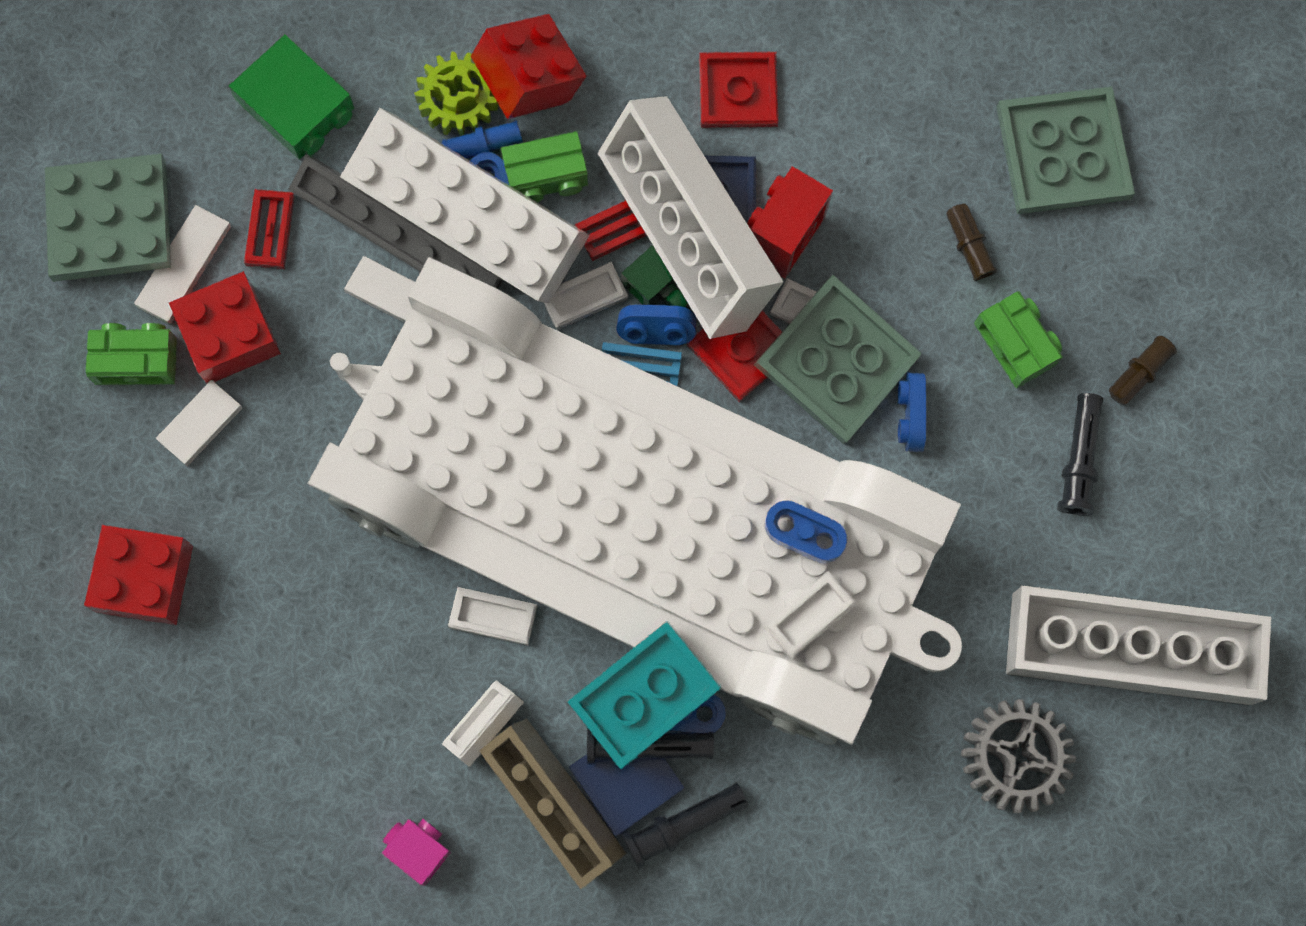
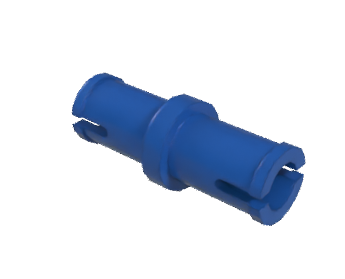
(485, 140)

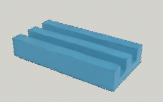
(648, 353)

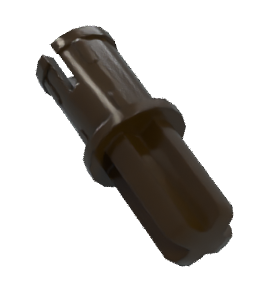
(971, 242)
(1142, 370)

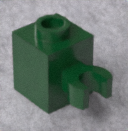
(651, 281)

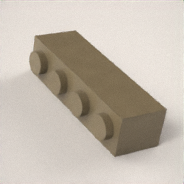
(552, 802)

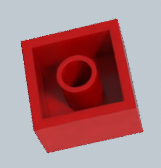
(528, 66)
(790, 218)
(224, 328)
(138, 575)

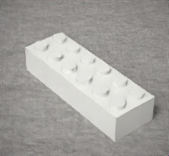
(464, 206)
(689, 217)
(1139, 645)

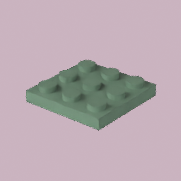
(1065, 150)
(107, 217)
(838, 359)

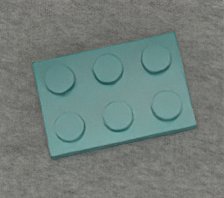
(644, 694)

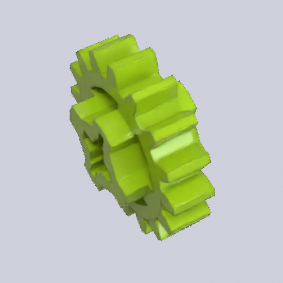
(446, 80)

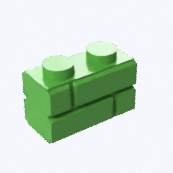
(546, 166)
(1019, 338)
(131, 356)

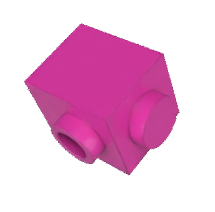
(416, 849)

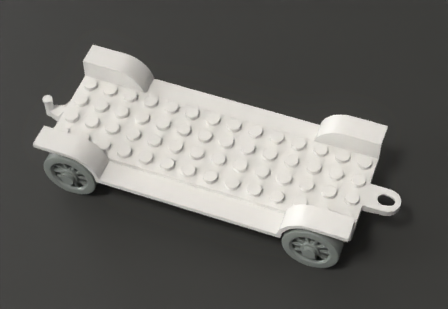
(630, 503)

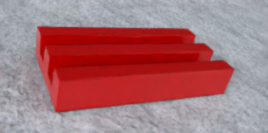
(612, 228)
(266, 260)

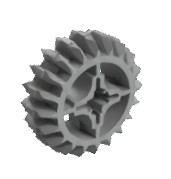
(1026, 736)

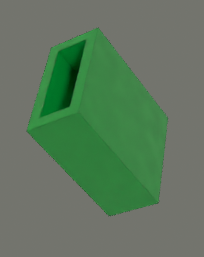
(292, 97)

